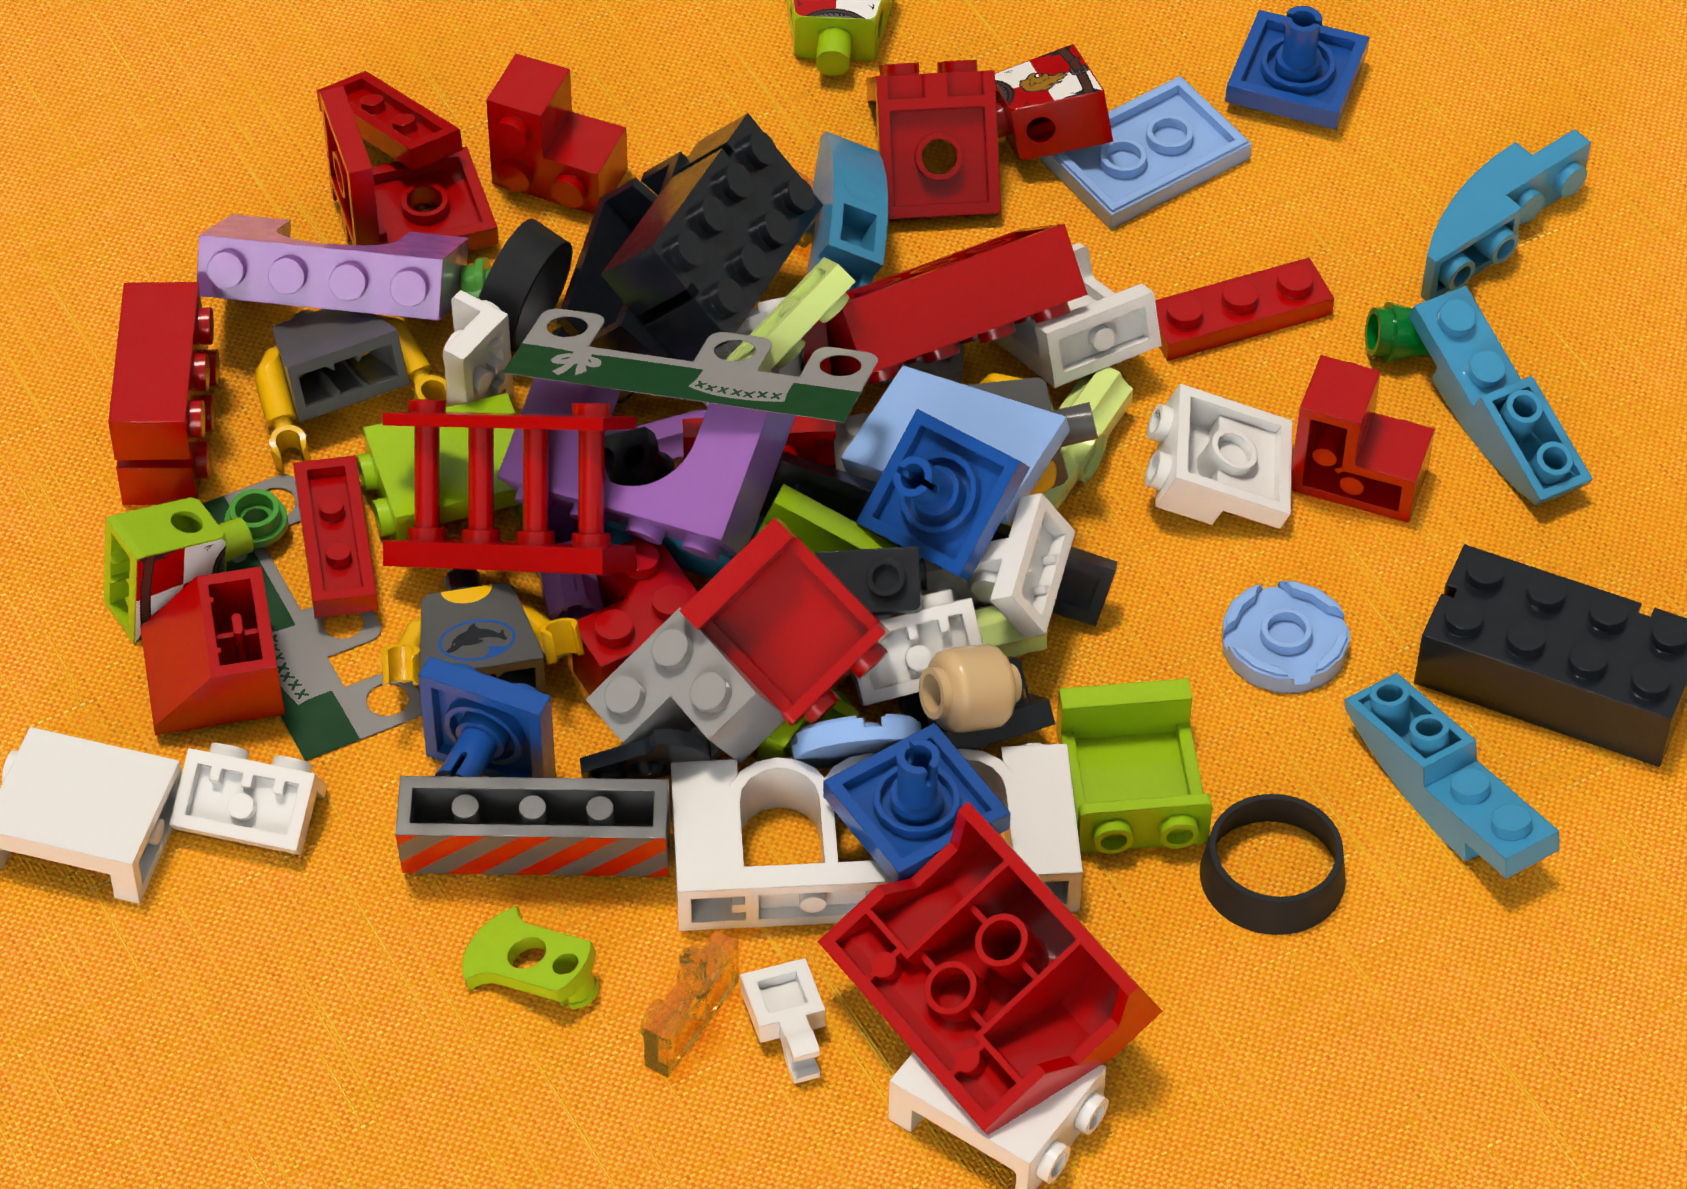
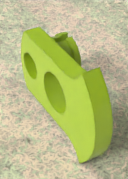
(560, 975)

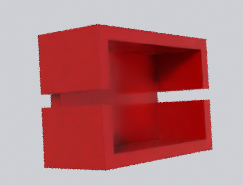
(162, 392)

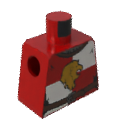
(1051, 105)

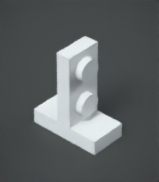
(1017, 572)

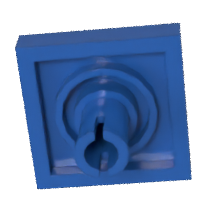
(1297, 67)
(943, 494)
(485, 723)
(908, 800)

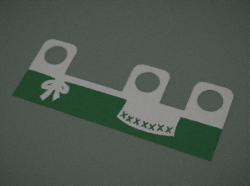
(702, 380)
(316, 704)

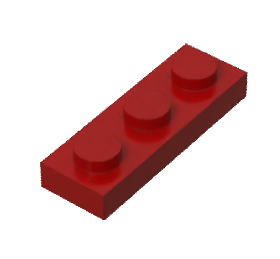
(398, 123)
(1242, 308)
(335, 537)

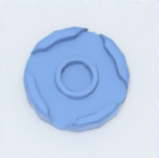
(1285, 637)
(837, 739)

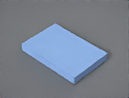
(1158, 151)
(1003, 423)

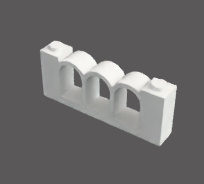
(716, 802)

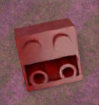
(212, 654)

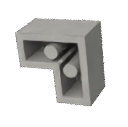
(684, 683)

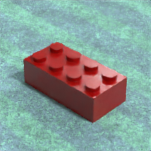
(957, 300)

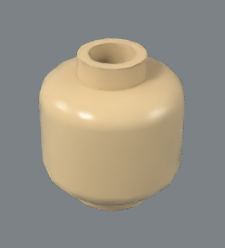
(970, 688)

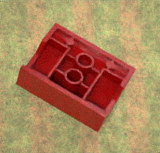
(989, 976)

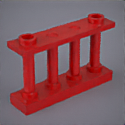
(481, 542)

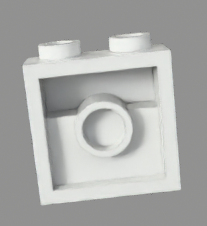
(1220, 459)

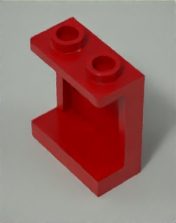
(788, 623)

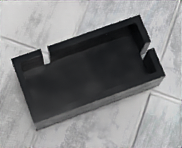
(715, 233)
(589, 292)
(1557, 655)

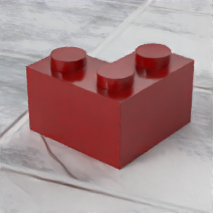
(544, 145)
(1351, 451)
(632, 612)

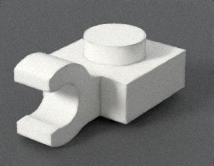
(787, 1007)

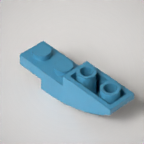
(854, 210)
(1487, 210)
(1492, 403)
(1440, 777)

